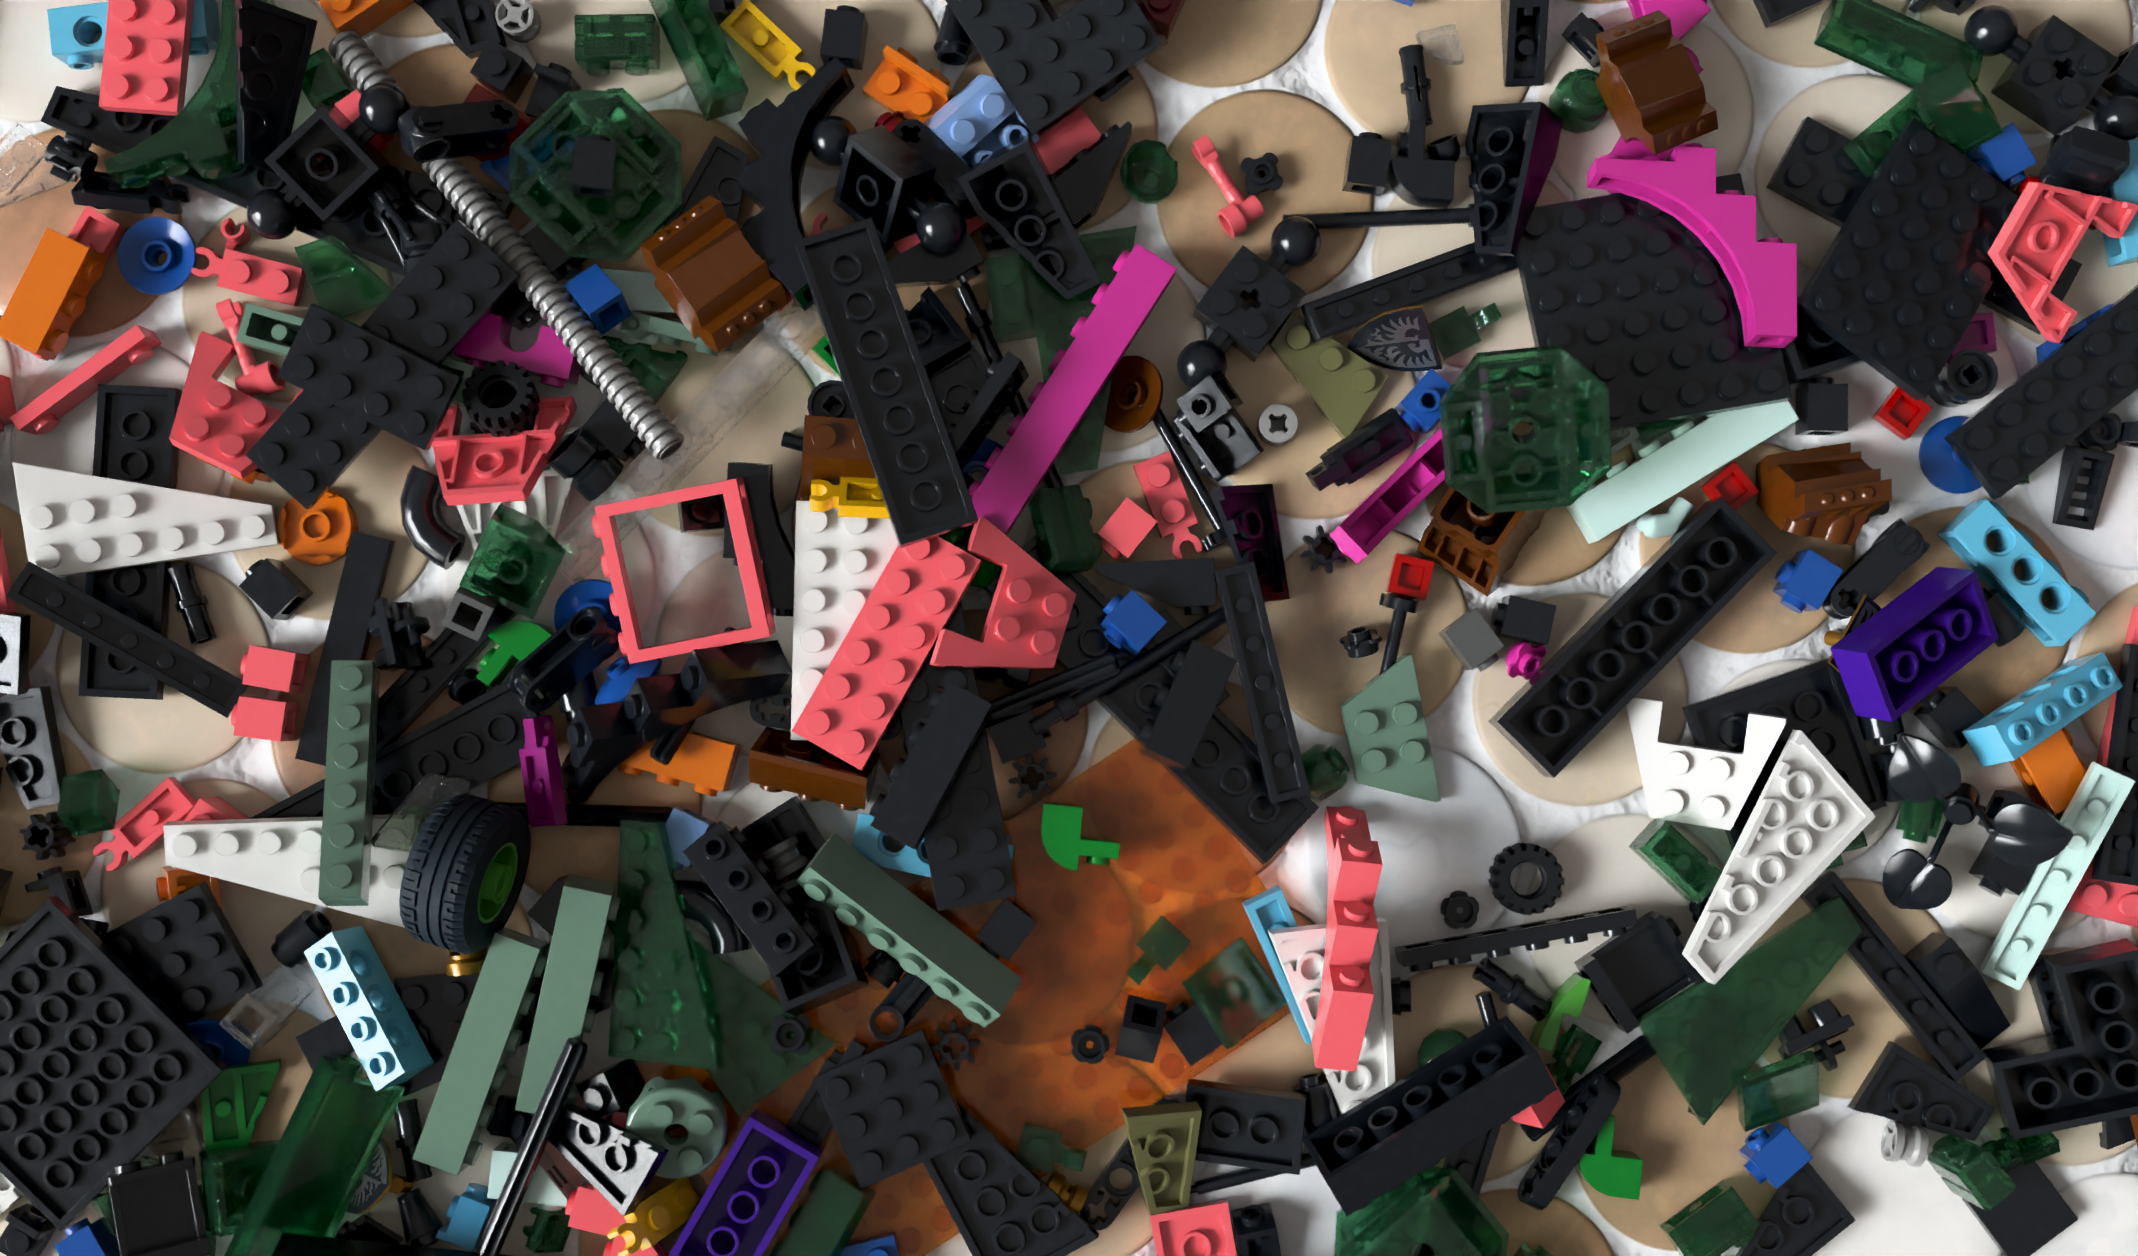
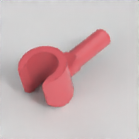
(236, 240)

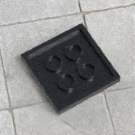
(186, 954)
(892, 1108)

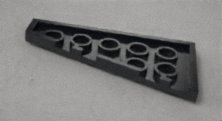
(439, 1006)

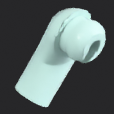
(1667, 523)

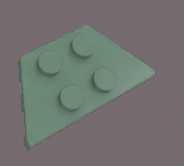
(1390, 734)

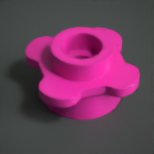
(1524, 659)

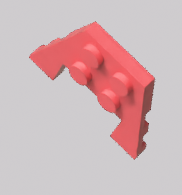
(2040, 242)
(215, 418)
(501, 467)
(1024, 615)

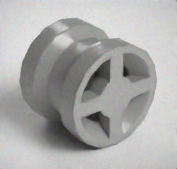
(512, 12)
(1272, 430)
(1904, 1144)

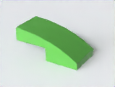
(1567, 999)

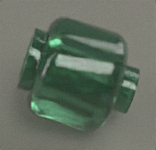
(1324, 771)

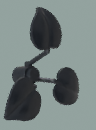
(2022, 830)

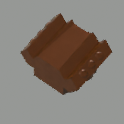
(1652, 84)
(712, 275)
(1821, 492)
(1477, 543)

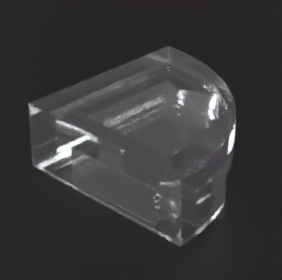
(1442, 44)

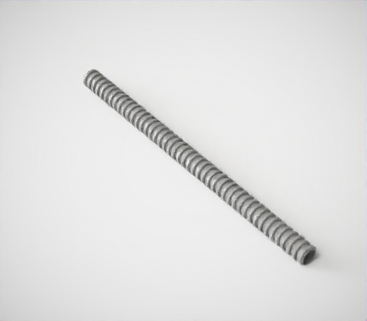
(540, 286)

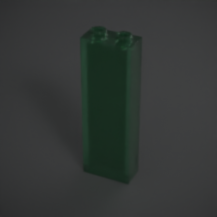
(318, 1157)

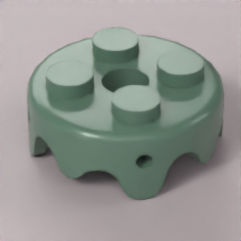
(687, 1104)

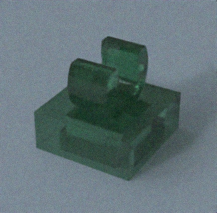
(548, 1231)

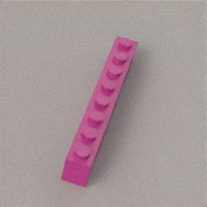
(1071, 388)

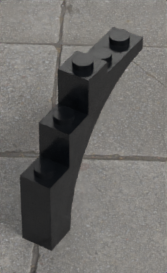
(776, 177)
(771, 539)
(709, 681)

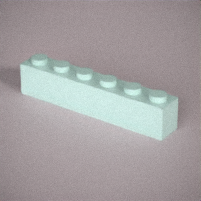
(1674, 466)

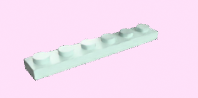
(2055, 880)

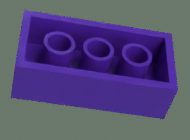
(1915, 643)
(749, 1191)

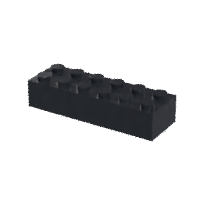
(1428, 1115)

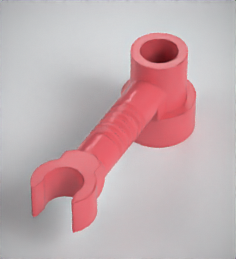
(1240, 211)
(256, 377)

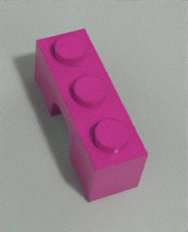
(546, 358)

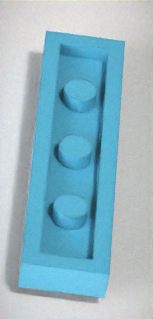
(1268, 912)

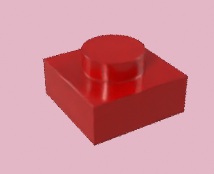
(1901, 413)
(1731, 485)
(1410, 576)

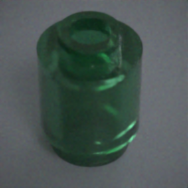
(1920, 819)

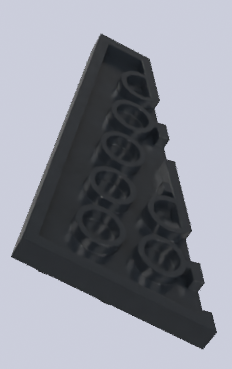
(1002, 1201)

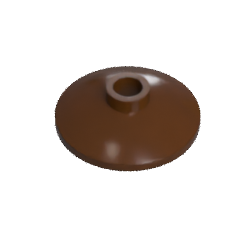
(1131, 377)

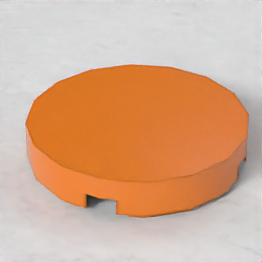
(317, 533)

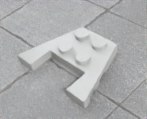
(545, 504)
(1695, 781)

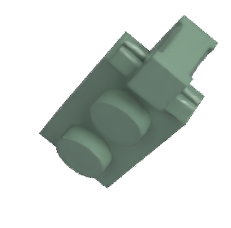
(669, 331)

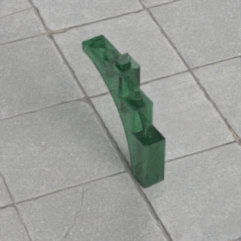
(200, 132)

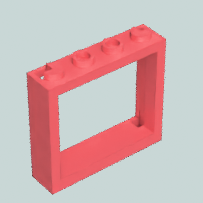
(747, 557)

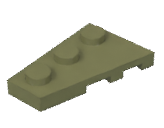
(1330, 373)
(1164, 1151)

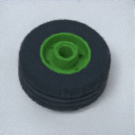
(464, 873)

